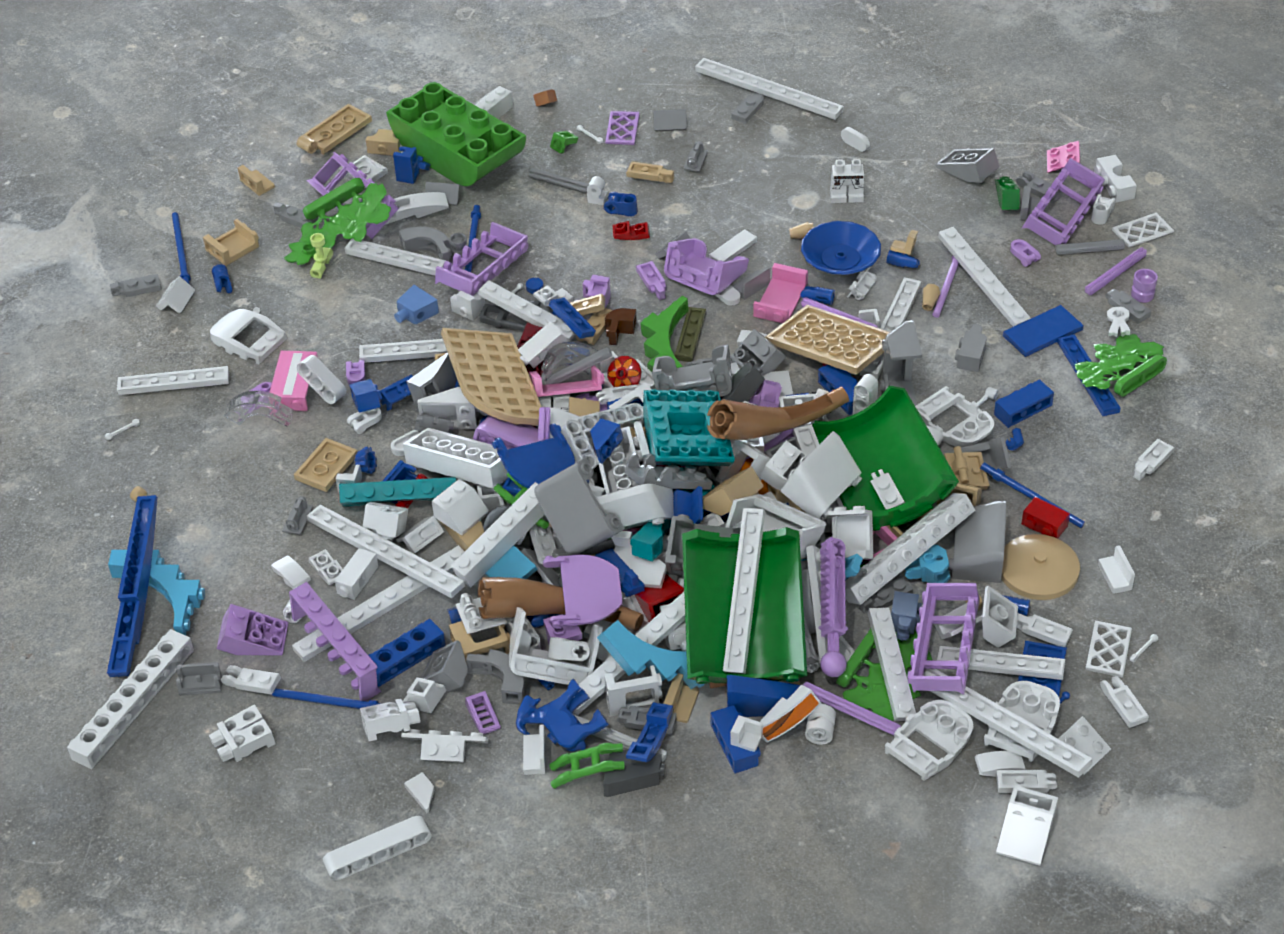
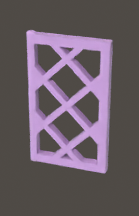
(621, 139)

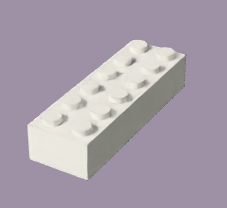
(455, 457)
(614, 467)

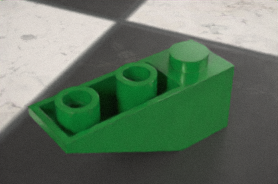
(1007, 193)

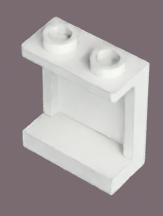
(854, 529)

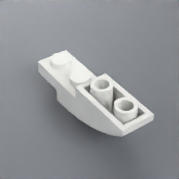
(419, 205)

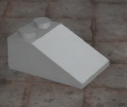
(970, 164)

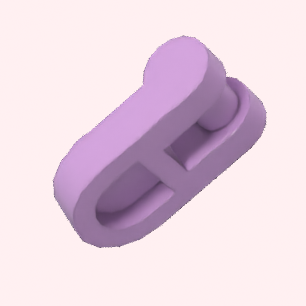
(1021, 248)
(355, 371)

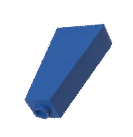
(756, 696)

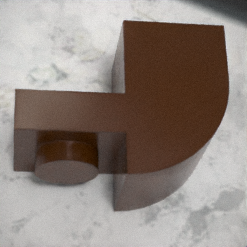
(620, 321)

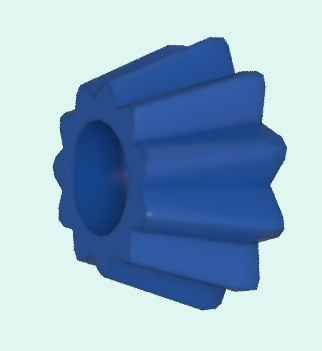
(366, 460)

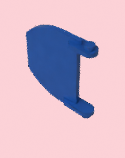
(536, 460)

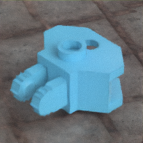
(930, 566)

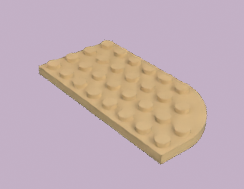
(492, 374)

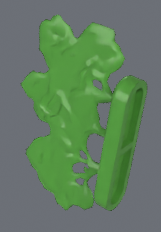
(351, 218)
(1121, 357)
(875, 695)

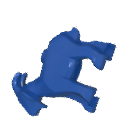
(559, 718)

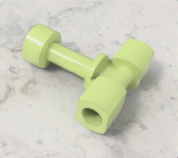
(322, 256)

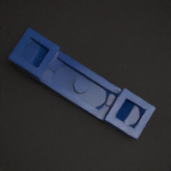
(652, 733)

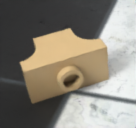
(382, 143)

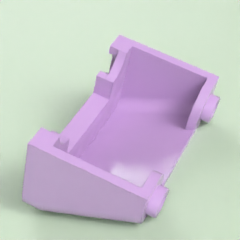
(688, 264)
(511, 434)

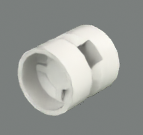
(820, 725)

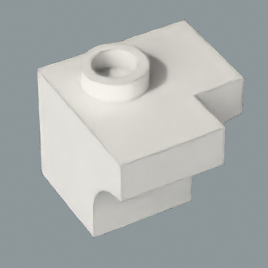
(467, 305)
(425, 694)

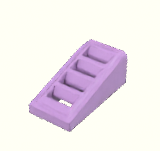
(477, 699)

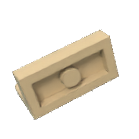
(255, 180)
(905, 247)
(681, 698)

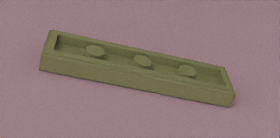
(690, 334)

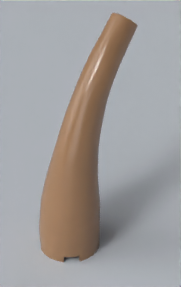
(747, 421)
(504, 594)

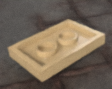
(324, 464)

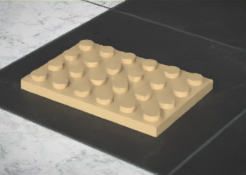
(829, 339)

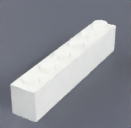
(499, 538)

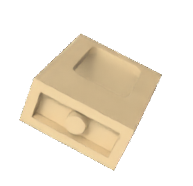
(458, 632)

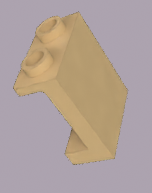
(232, 244)

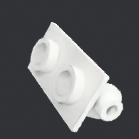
(858, 288)

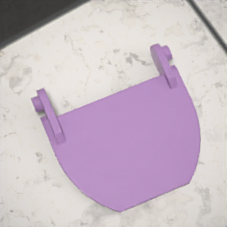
(589, 589)

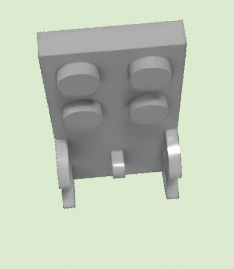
(670, 477)

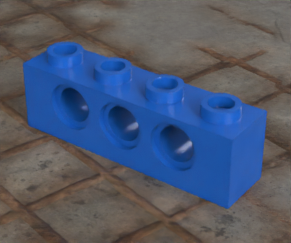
(407, 650)

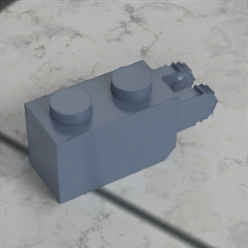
(905, 613)

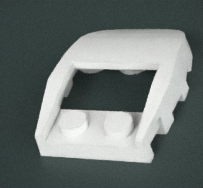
(234, 322)
(966, 433)
(1032, 703)
(942, 725)

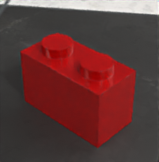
(1045, 518)

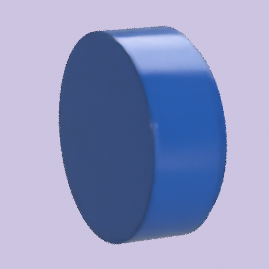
(534, 285)

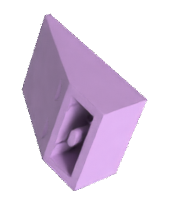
(251, 633)

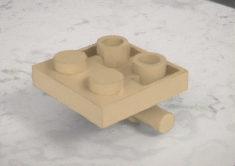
(967, 467)

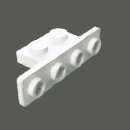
(443, 747)

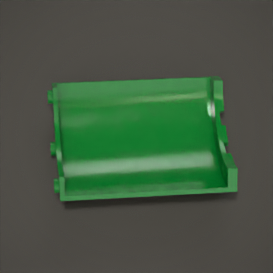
(893, 439)
(777, 625)

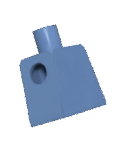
(416, 306)

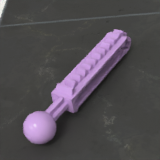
(833, 604)

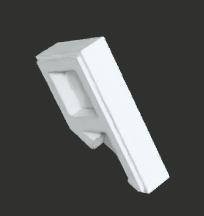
(421, 790)

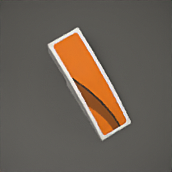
(789, 713)

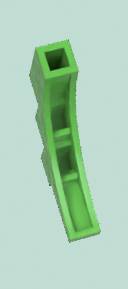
(659, 330)

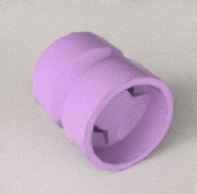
(1144, 285)

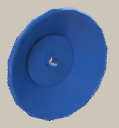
(841, 247)

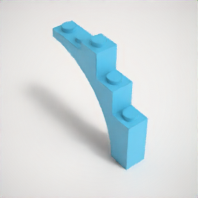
(170, 582)
(636, 655)

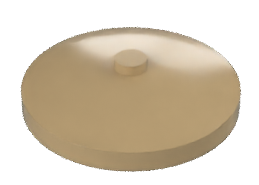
(1039, 567)

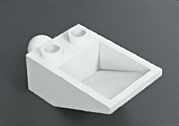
(453, 406)

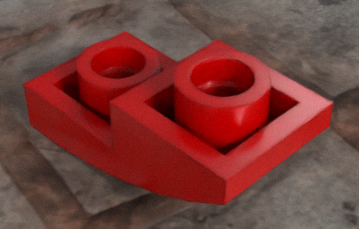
(625, 231)

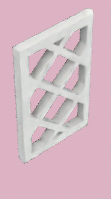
(1144, 220)
(1105, 667)

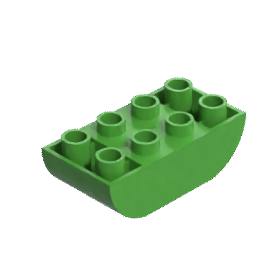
(454, 134)

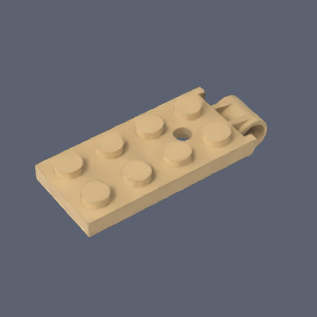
(334, 130)

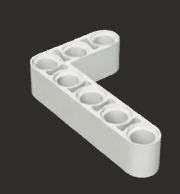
(866, 393)
(578, 429)

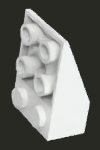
(782, 465)
(1027, 825)

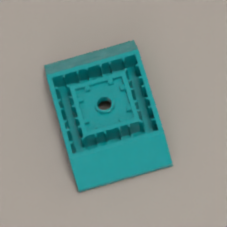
(679, 430)

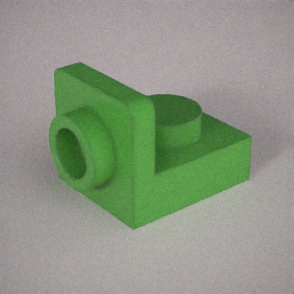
(561, 140)

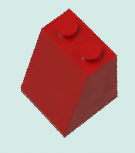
(653, 598)

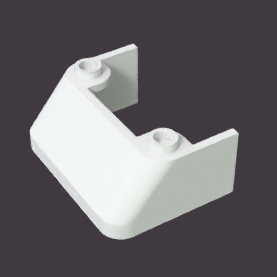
(639, 504)
(779, 516)
(537, 665)

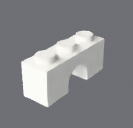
(1118, 186)

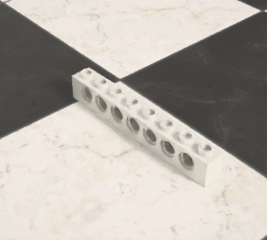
(908, 548)
(130, 699)

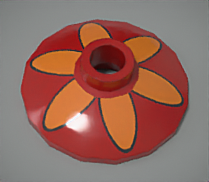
(631, 371)

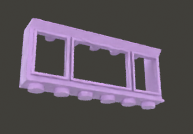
(328, 170)
(1080, 174)
(470, 283)
(306, 602)
(919, 660)

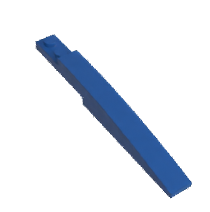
(133, 587)

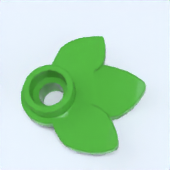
(300, 253)

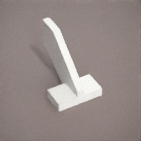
(649, 572)

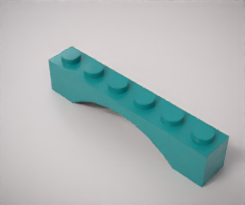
(387, 491)
(649, 539)

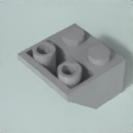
(759, 351)

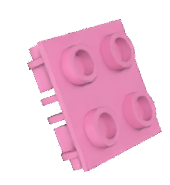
(1059, 156)

